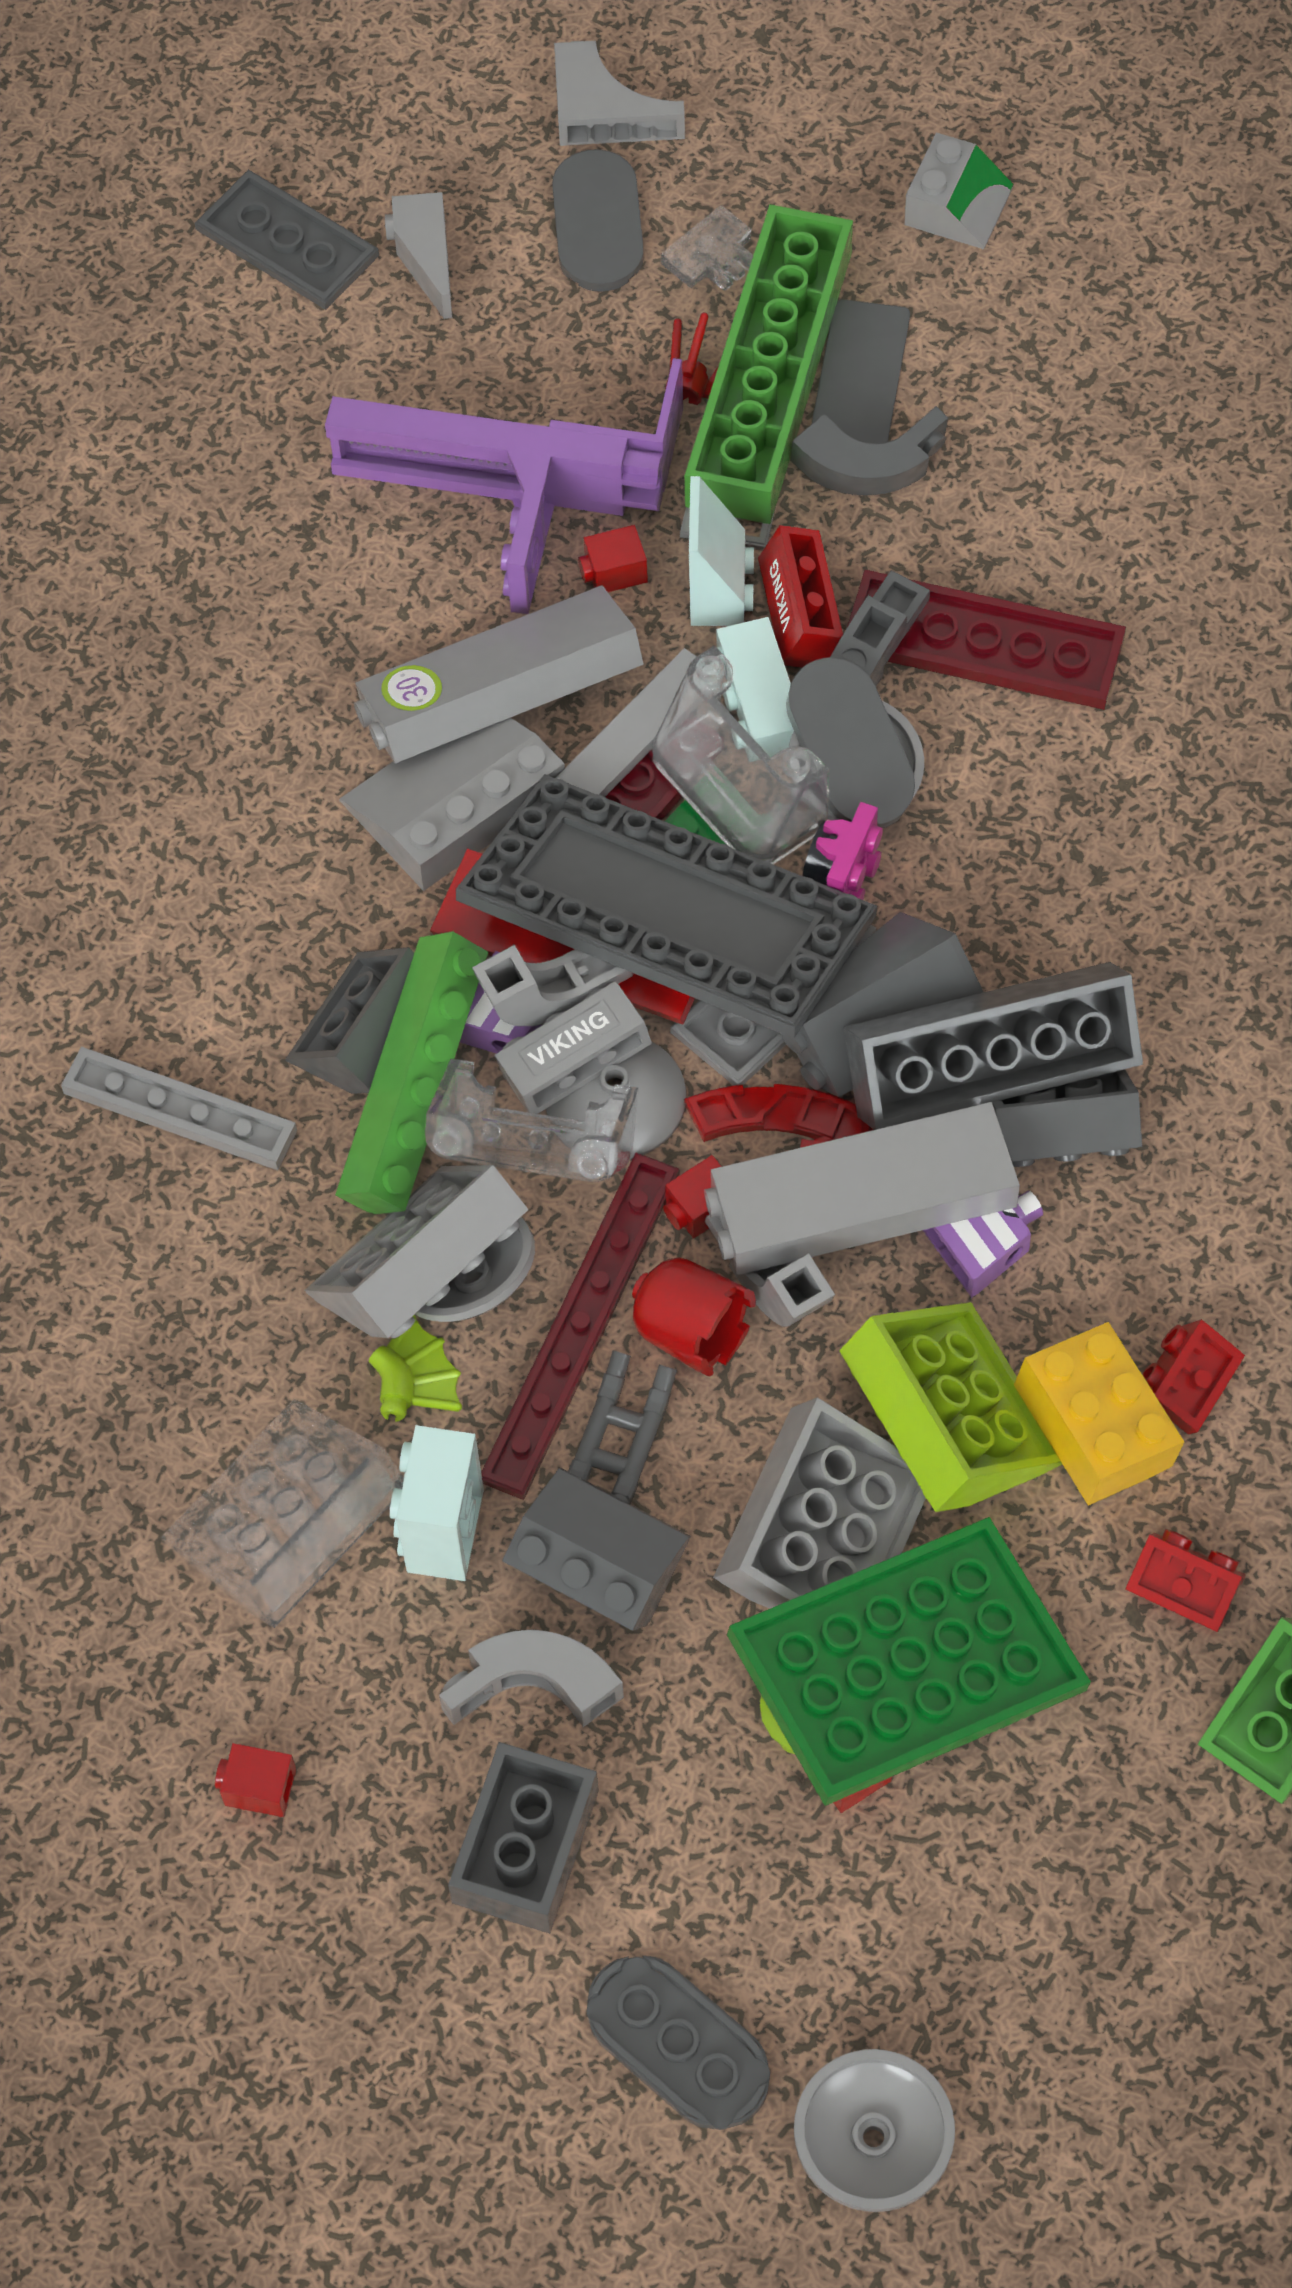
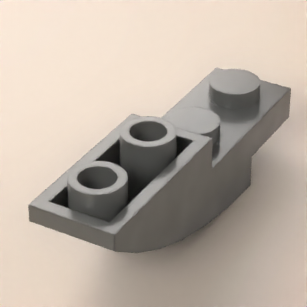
(882, 624)

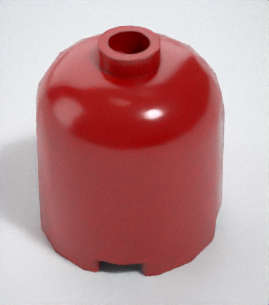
(691, 1313)

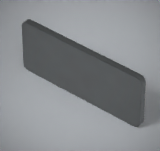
(862, 368)

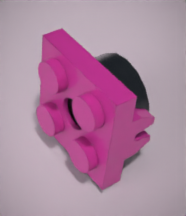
(846, 852)

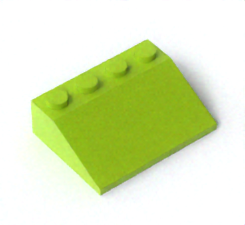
(948, 1403)

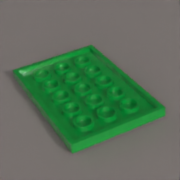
(907, 1660)

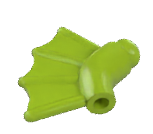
(415, 1374)

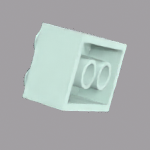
(438, 1502)

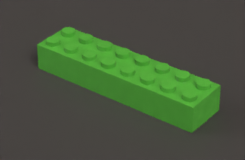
(770, 360)

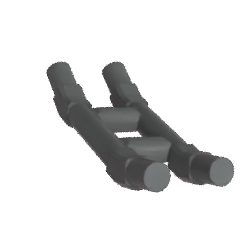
(607, 1412)

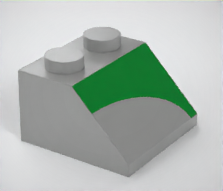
(957, 192)

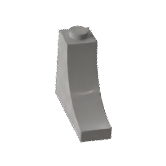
(601, 109)

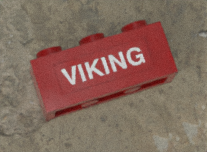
(800, 595)

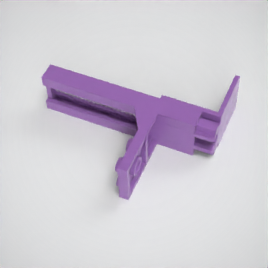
(511, 461)

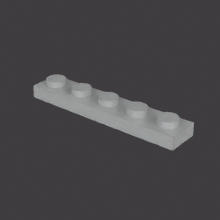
(179, 1108)

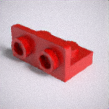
(1192, 1373)
(1185, 1579)

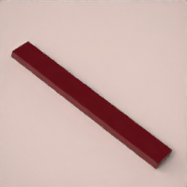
(578, 1327)

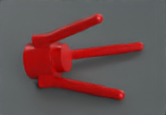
(694, 372)

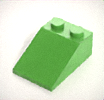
(1256, 1720)

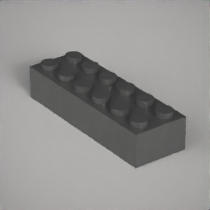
(993, 1045)

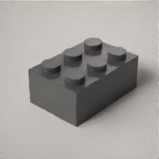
(524, 1837)

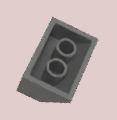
(354, 1021)
(1072, 1120)
(597, 1549)

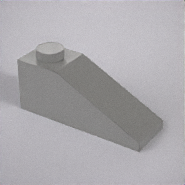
(422, 244)

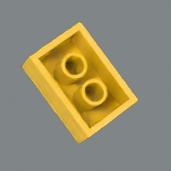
(1098, 1413)

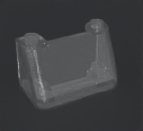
(739, 790)
(470, 1129)

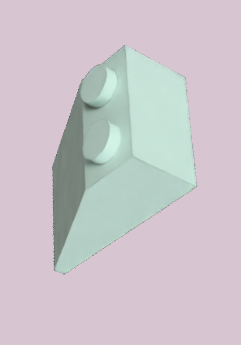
(717, 561)

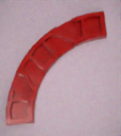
(773, 1109)

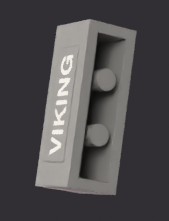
(573, 1048)

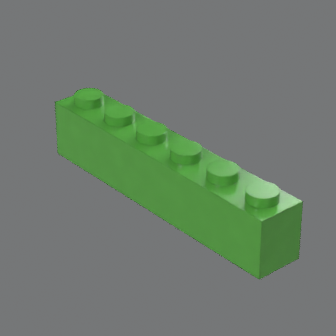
(410, 1068)

